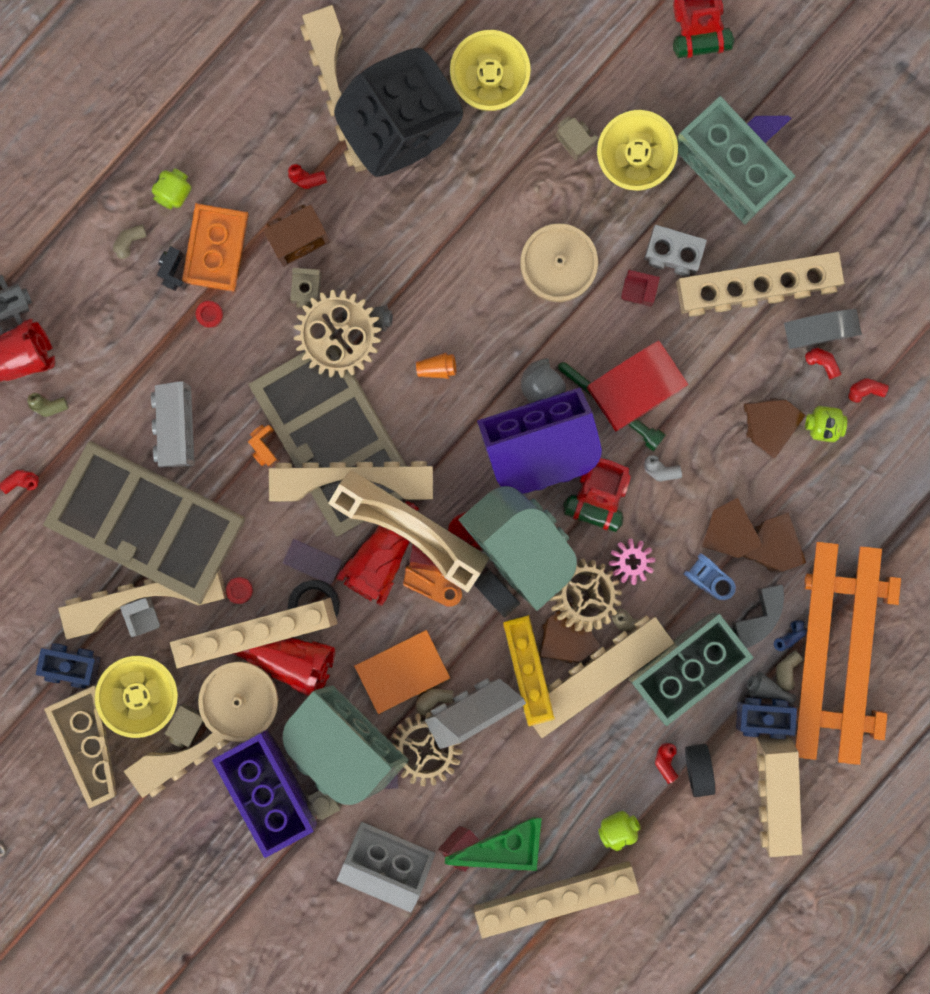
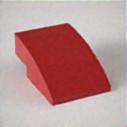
(637, 386)

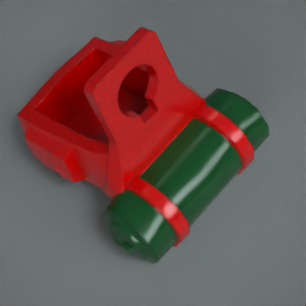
(700, 28)
(600, 496)

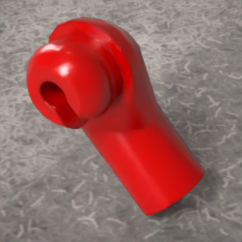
(304, 179)
(825, 359)
(865, 387)
(19, 478)
(663, 761)

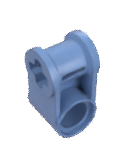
(709, 577)

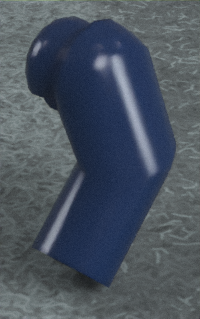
(790, 638)

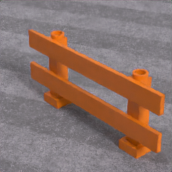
(866, 590)

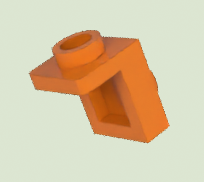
(262, 452)

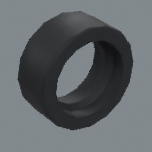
(317, 585)
(496, 592)
(700, 770)

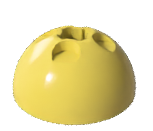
(500, 60)
(627, 139)
(140, 715)

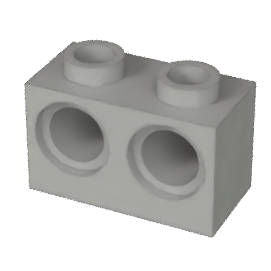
(676, 242)

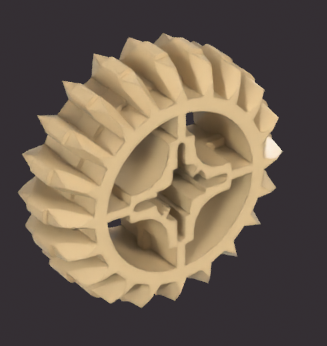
(595, 601)
(417, 771)

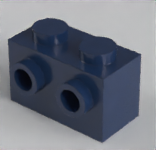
(60, 664)
(773, 719)

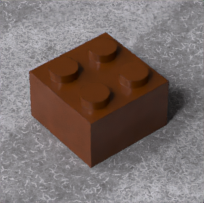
(296, 234)

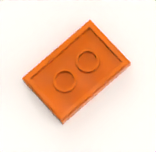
(215, 247)
(402, 671)

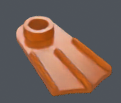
(431, 585)

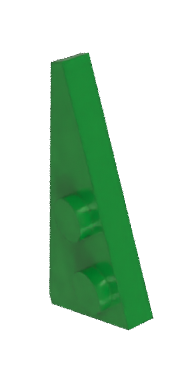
(509, 849)

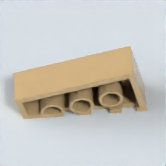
(84, 745)
(779, 796)

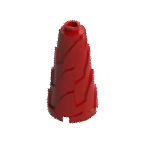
(24, 351)
(376, 564)
(294, 662)

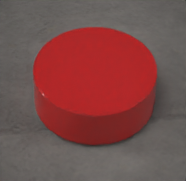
(209, 314)
(239, 590)

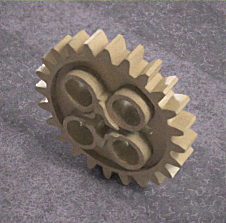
(318, 348)

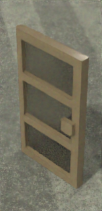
(325, 423)
(144, 522)

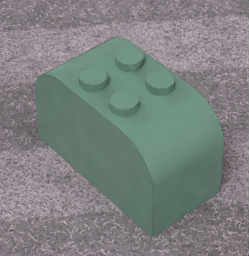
(522, 543)
(690, 668)
(340, 748)

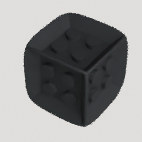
(398, 111)

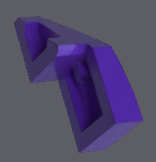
(768, 126)

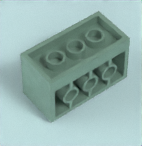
(733, 160)

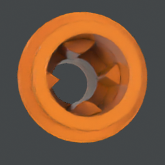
(437, 366)

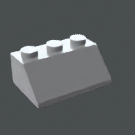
(173, 425)
(472, 712)
(386, 867)

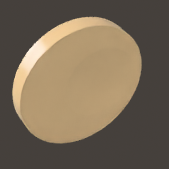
(559, 262)
(238, 701)

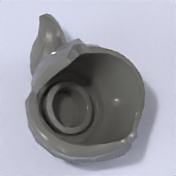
(541, 381)

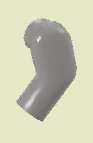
(659, 471)

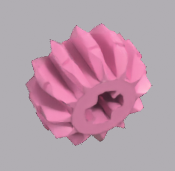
(637, 554)

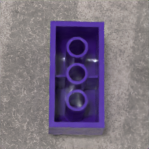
(542, 442)
(265, 792)

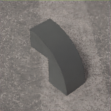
(822, 328)
(755, 629)

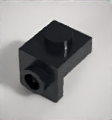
(169, 264)

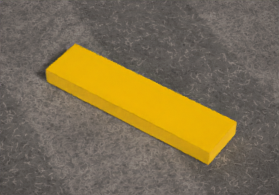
(528, 670)

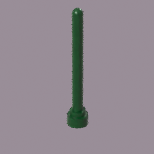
(651, 436)

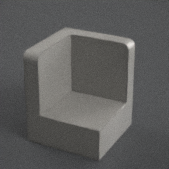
(140, 617)

